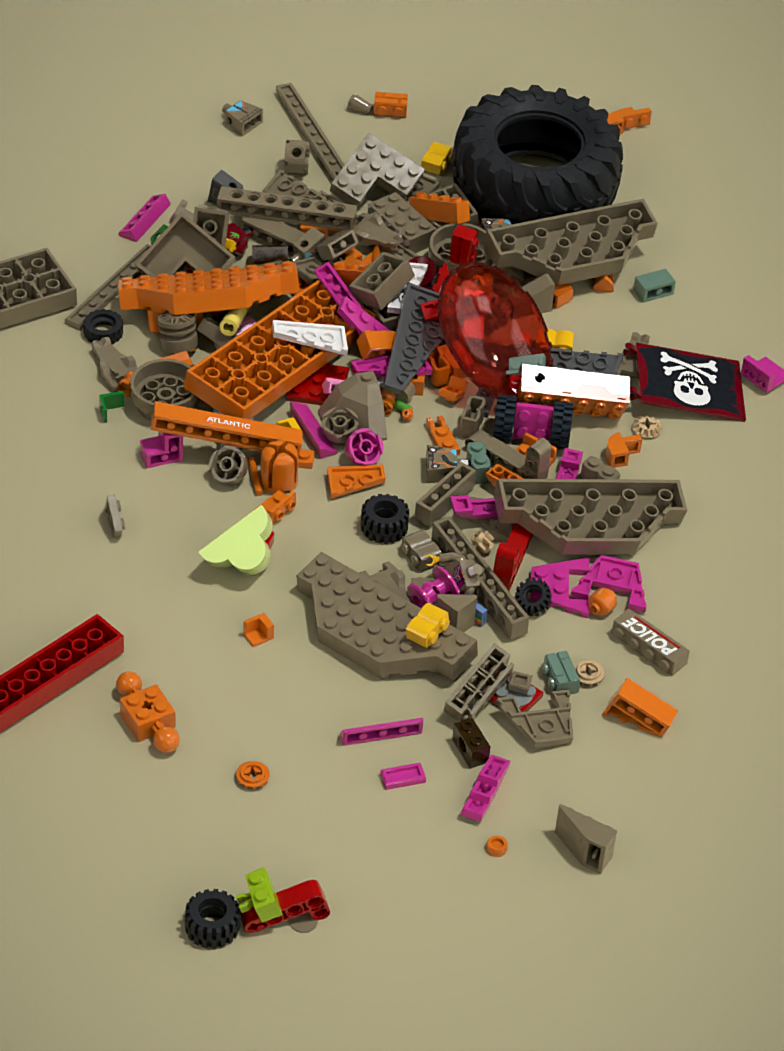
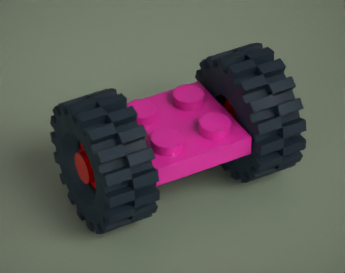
(533, 420)

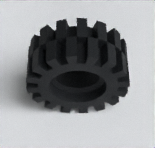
(534, 585)

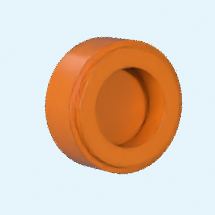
(497, 846)

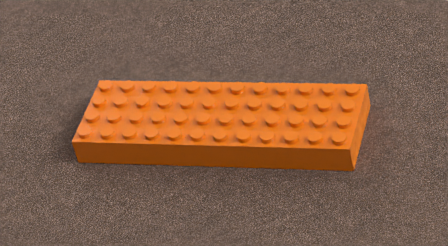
(260, 369)

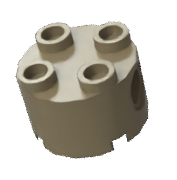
(296, 157)

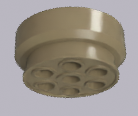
(441, 243)
(160, 382)

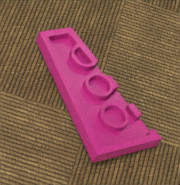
(357, 317)

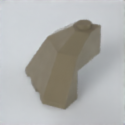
(364, 397)

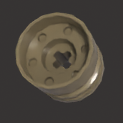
(177, 332)

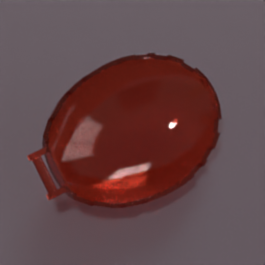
(488, 322)

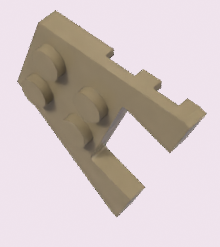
(544, 726)

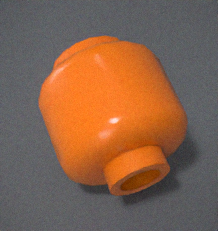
(602, 602)

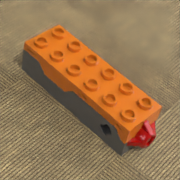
(589, 391)

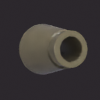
(359, 104)

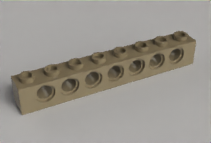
(287, 208)
(491, 591)

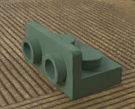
(516, 362)

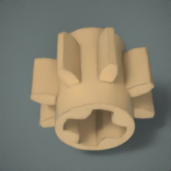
(482, 541)

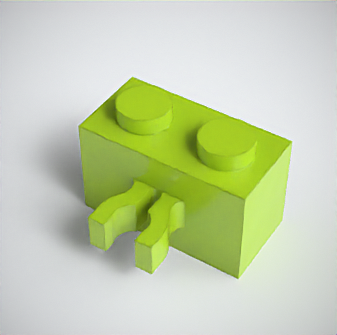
(261, 895)

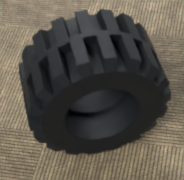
(384, 518)
(212, 932)

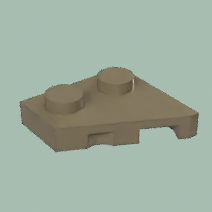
(113, 508)

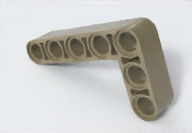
(532, 466)

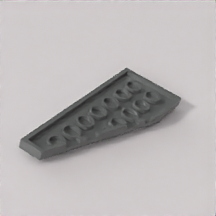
(413, 339)

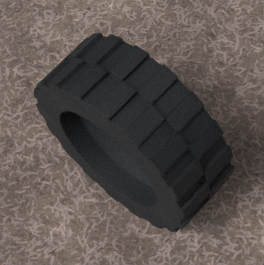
(102, 317)

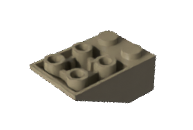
(586, 838)

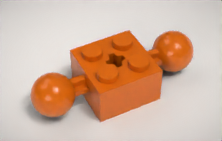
(147, 712)

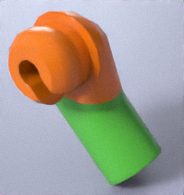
(406, 410)

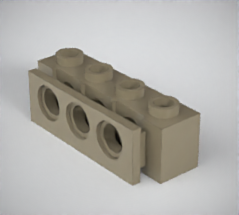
(476, 681)

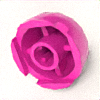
(364, 447)

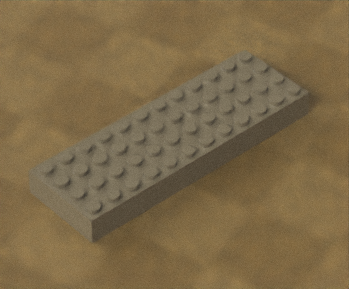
(33, 287)

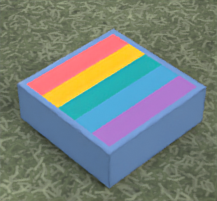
(480, 615)

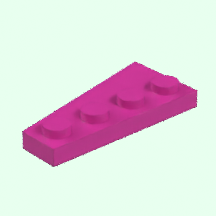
(379, 366)

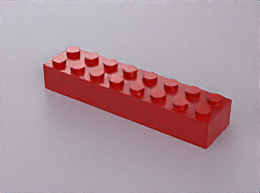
(57, 668)

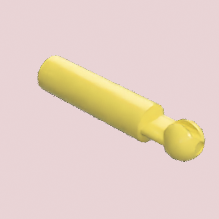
(232, 321)

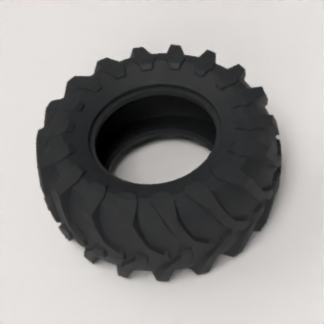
(536, 125)

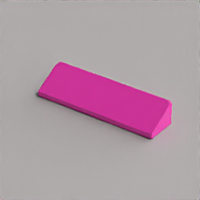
(145, 217)
(334, 283)
(312, 429)
(381, 731)

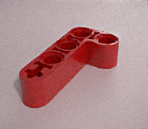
(293, 902)

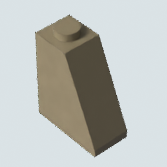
(542, 292)

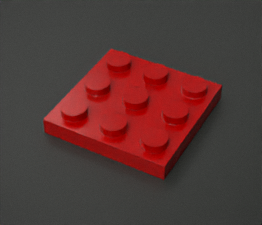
(311, 388)

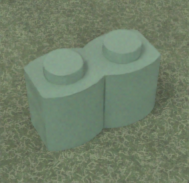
(478, 460)

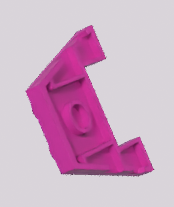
(615, 575)
(557, 578)

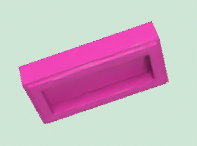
(403, 776)

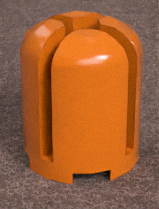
(279, 467)

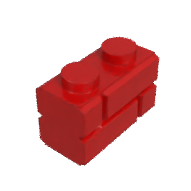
(463, 245)

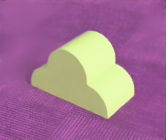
(242, 544)

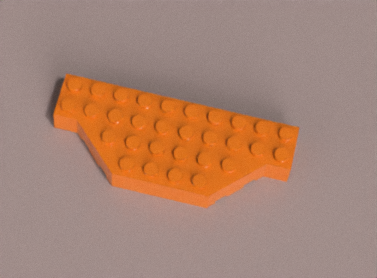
(208, 290)

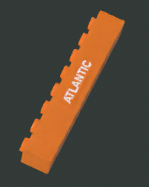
(220, 427)

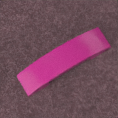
(570, 464)
(474, 508)

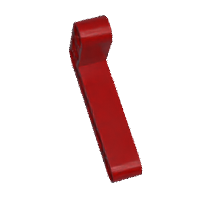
(511, 554)

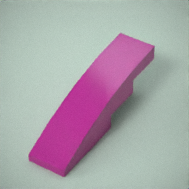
(485, 788)

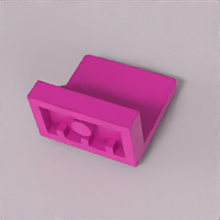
(762, 373)

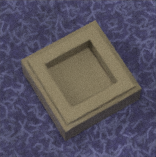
(520, 682)

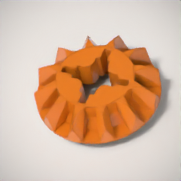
(259, 770)

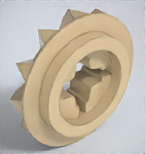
(640, 428)
(593, 667)

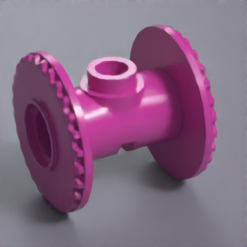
(428, 592)

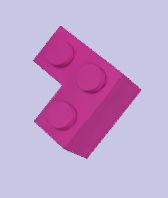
(161, 449)

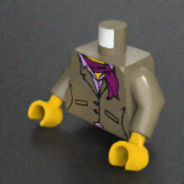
(462, 570)

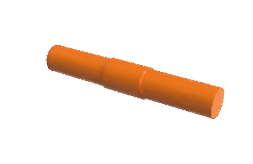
(255, 476)

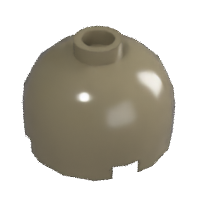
(339, 424)
(228, 465)

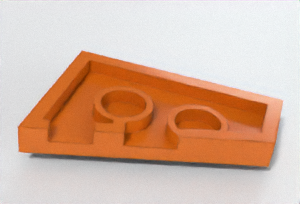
(354, 478)

